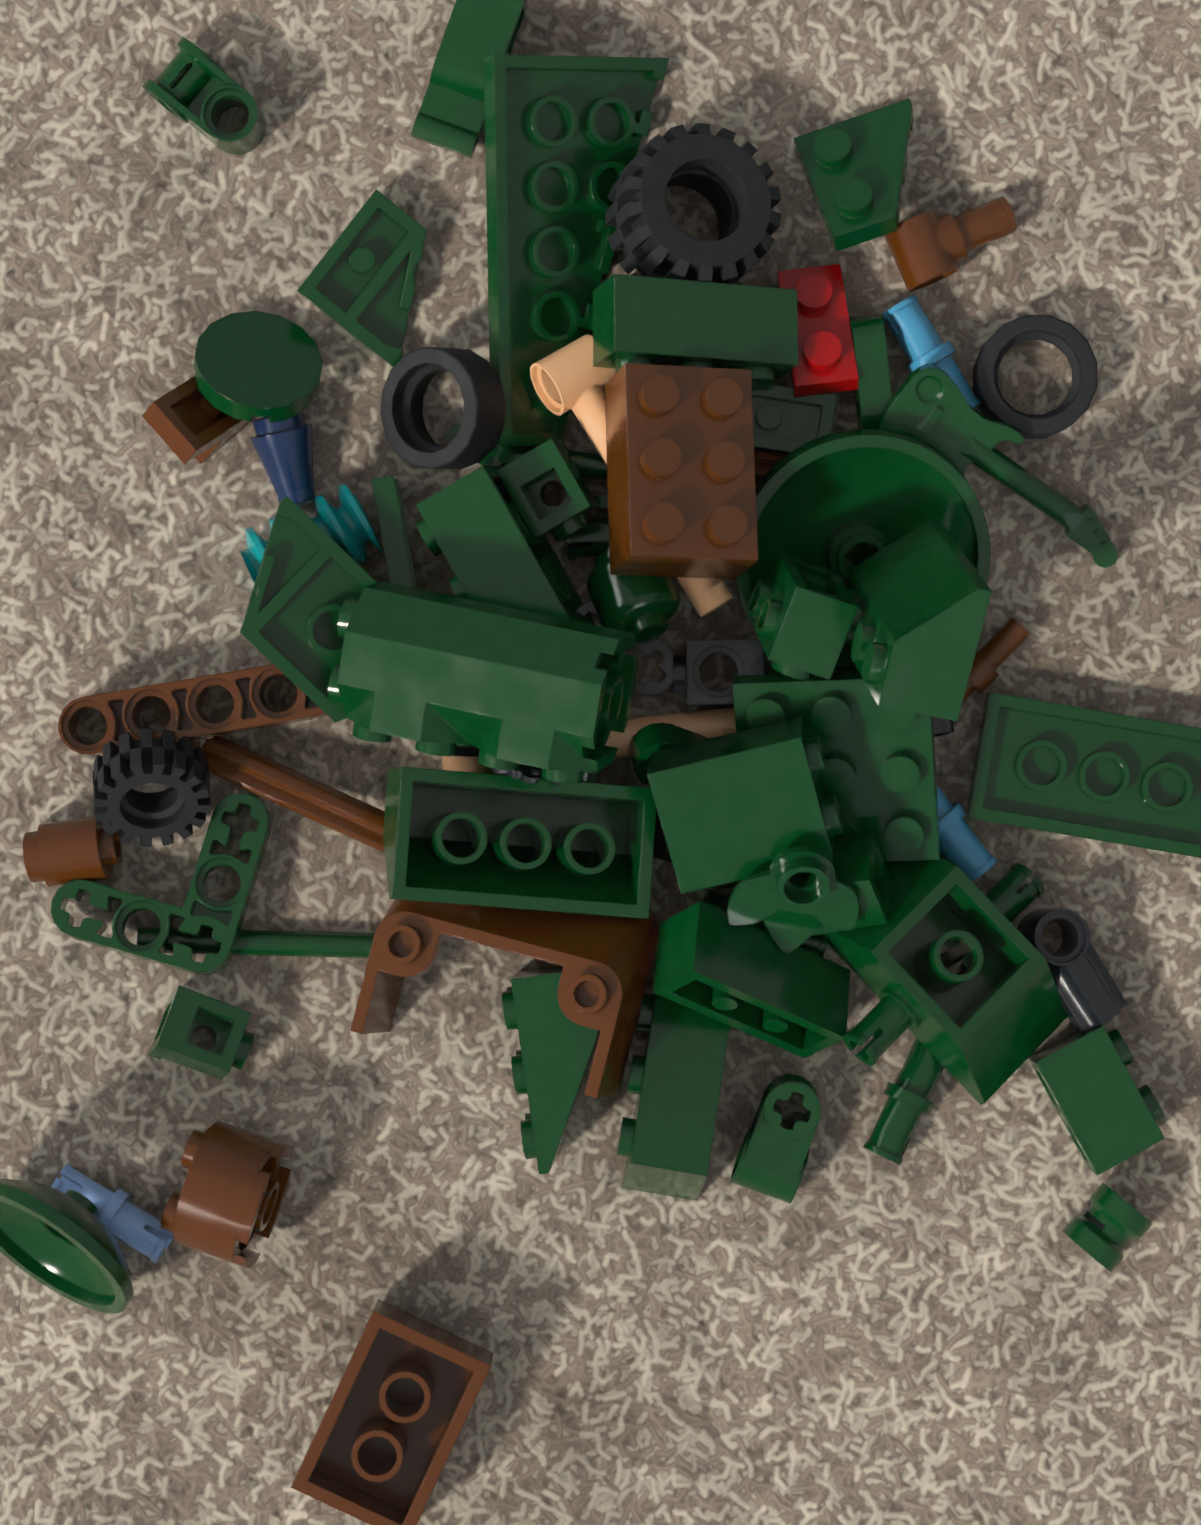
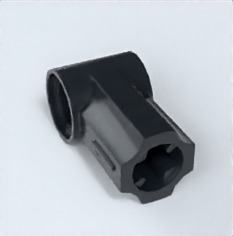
(1080, 976)

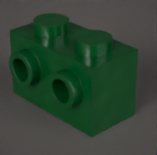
(802, 617)

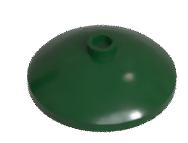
(63, 1245)

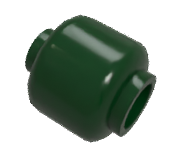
(632, 602)

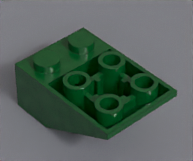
(550, 1061)

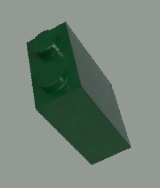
(742, 802)

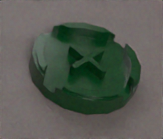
(257, 366)

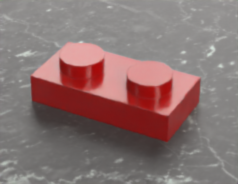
(824, 331)

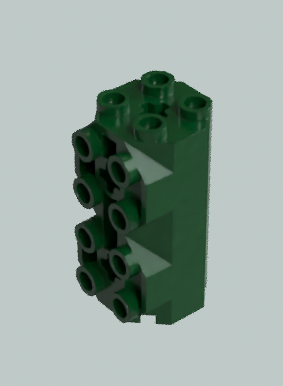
(483, 678)

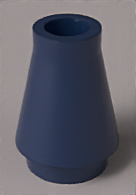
(287, 456)

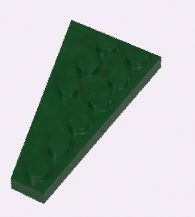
(552, 154)

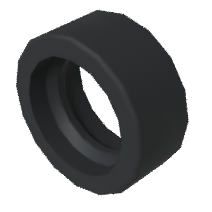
(1069, 342)
(404, 408)

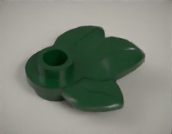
(794, 902)

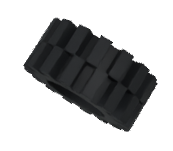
(151, 762)

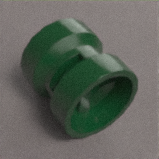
(1107, 1227)

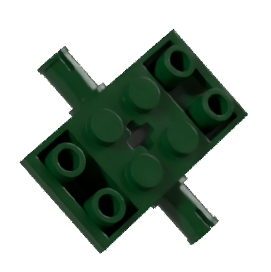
(988, 1002)

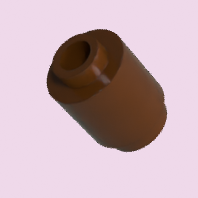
(70, 851)

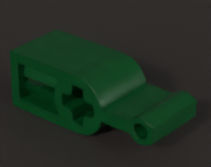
(454, 99)

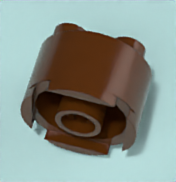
(228, 1192)

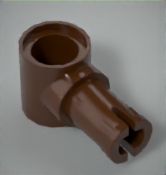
(933, 245)

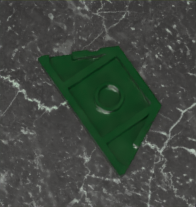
(299, 603)

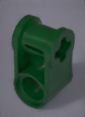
(199, 94)
(775, 1148)

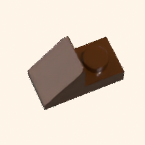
(191, 423)

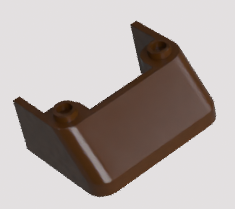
(600, 982)

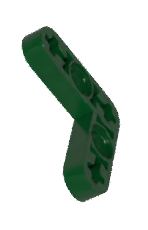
(198, 910)

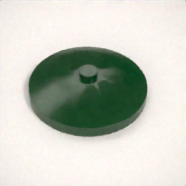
(853, 498)

